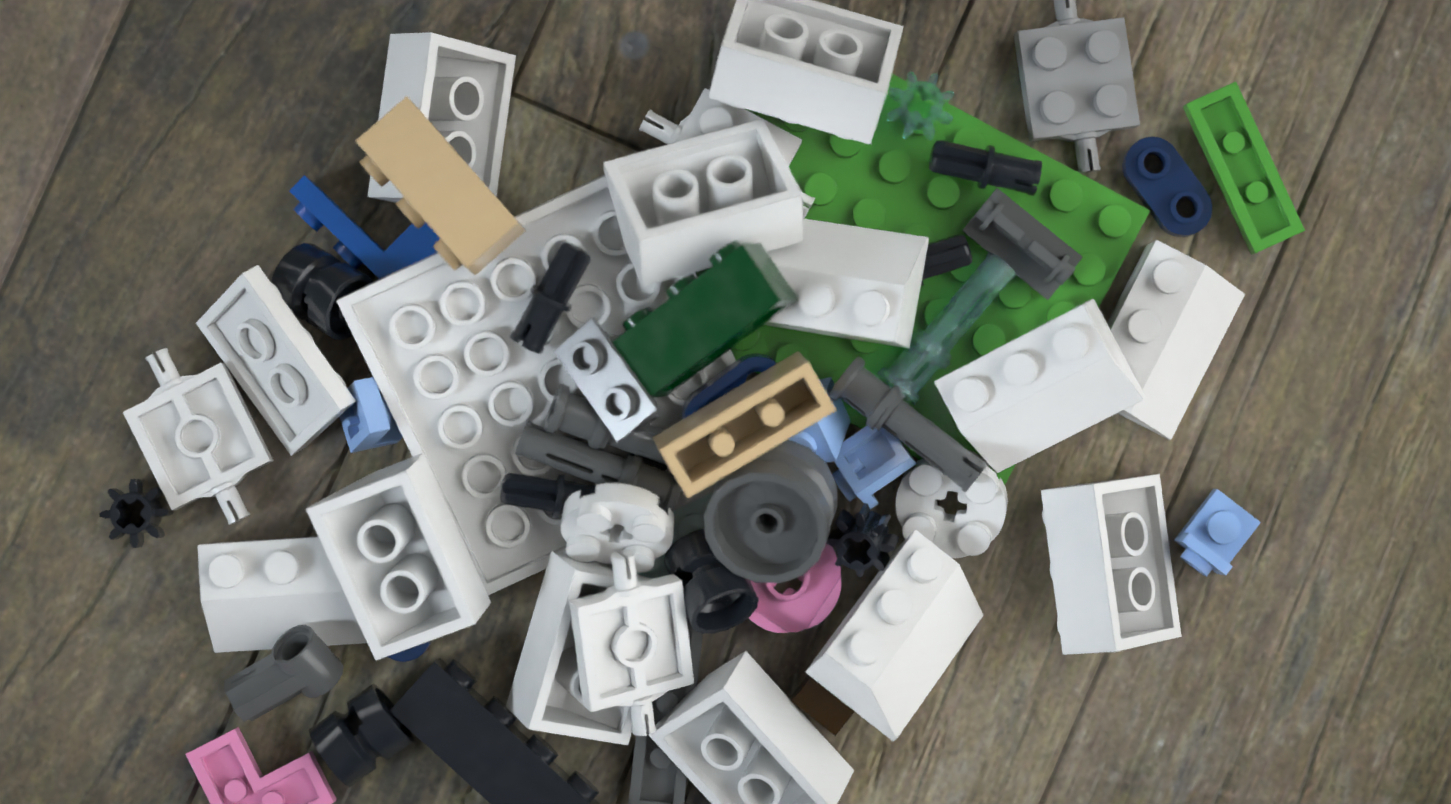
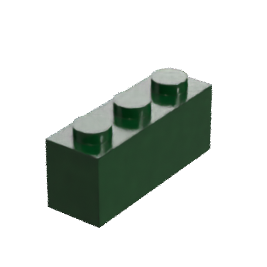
(703, 317)

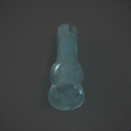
(931, 347)

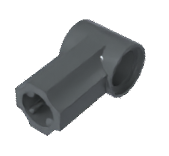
(295, 666)

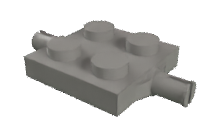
(1076, 81)

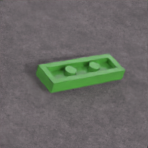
(1243, 168)

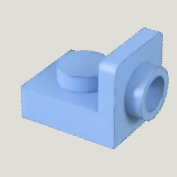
(368, 419)
(869, 463)
(1215, 534)

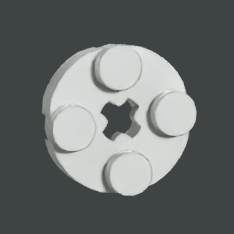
(614, 521)
(958, 534)

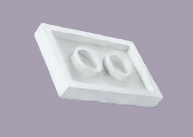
(275, 360)

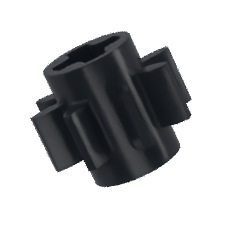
(121, 513)
(869, 552)

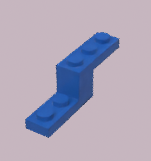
(354, 243)

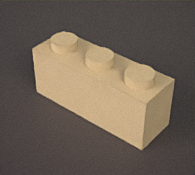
(438, 188)
(744, 424)

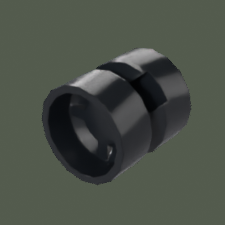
(311, 284)
(712, 593)
(355, 739)

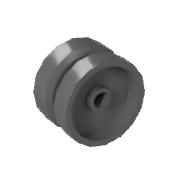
(772, 514)

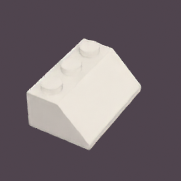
(807, 65)
(459, 90)
(699, 196)
(852, 282)
(1169, 331)
(1041, 388)
(400, 557)
(1110, 565)
(269, 586)
(899, 636)
(547, 678)
(750, 742)

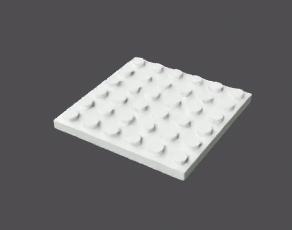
(468, 389)

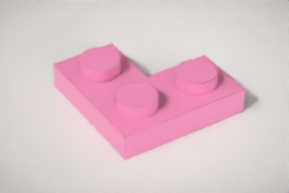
(233, 776)

